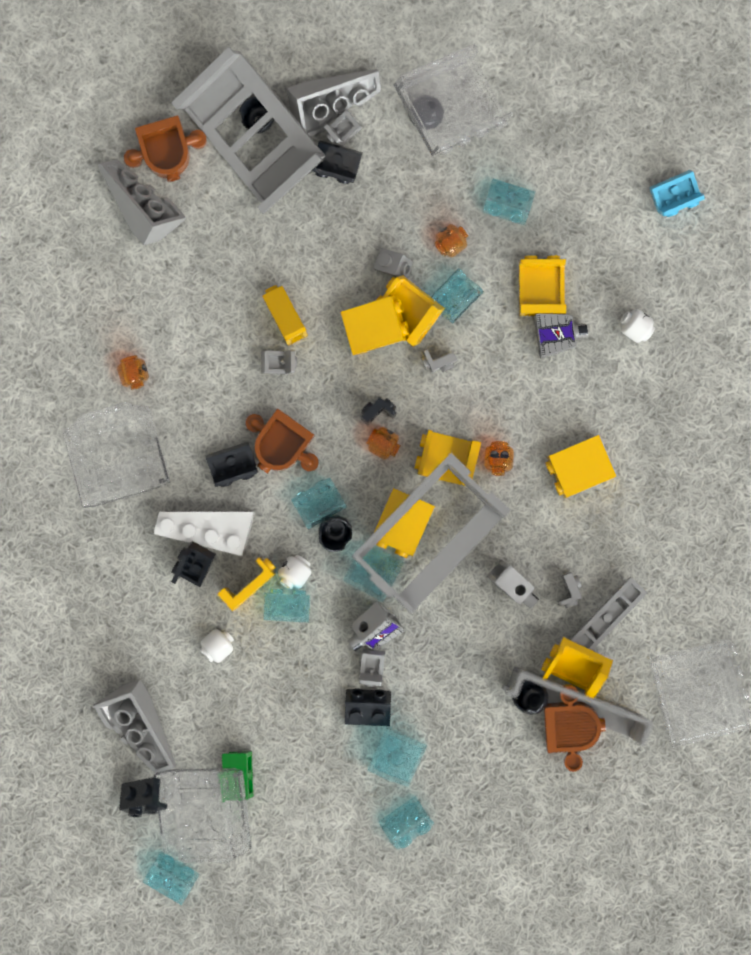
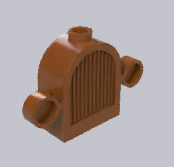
(164, 148)
(281, 443)
(571, 728)

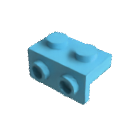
(676, 194)

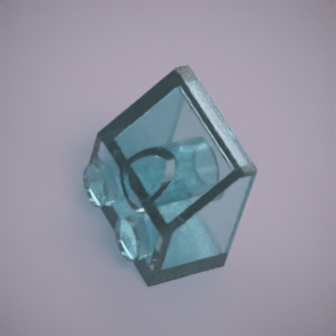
(382, 563)
(396, 757)

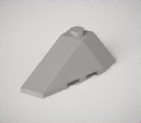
(322, 100)
(144, 212)
(135, 719)

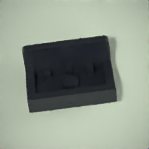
(338, 163)
(372, 410)
(232, 464)
(193, 564)
(367, 707)
(141, 797)

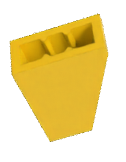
(284, 314)

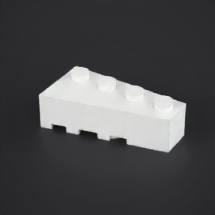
(213, 530)

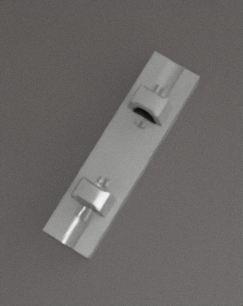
(609, 614)

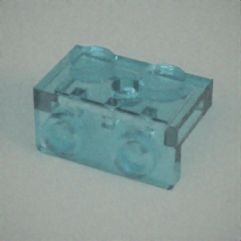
(509, 201)
(457, 295)
(318, 503)
(287, 607)
(406, 823)
(171, 878)

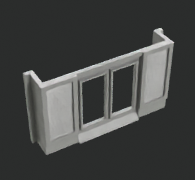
(218, 94)

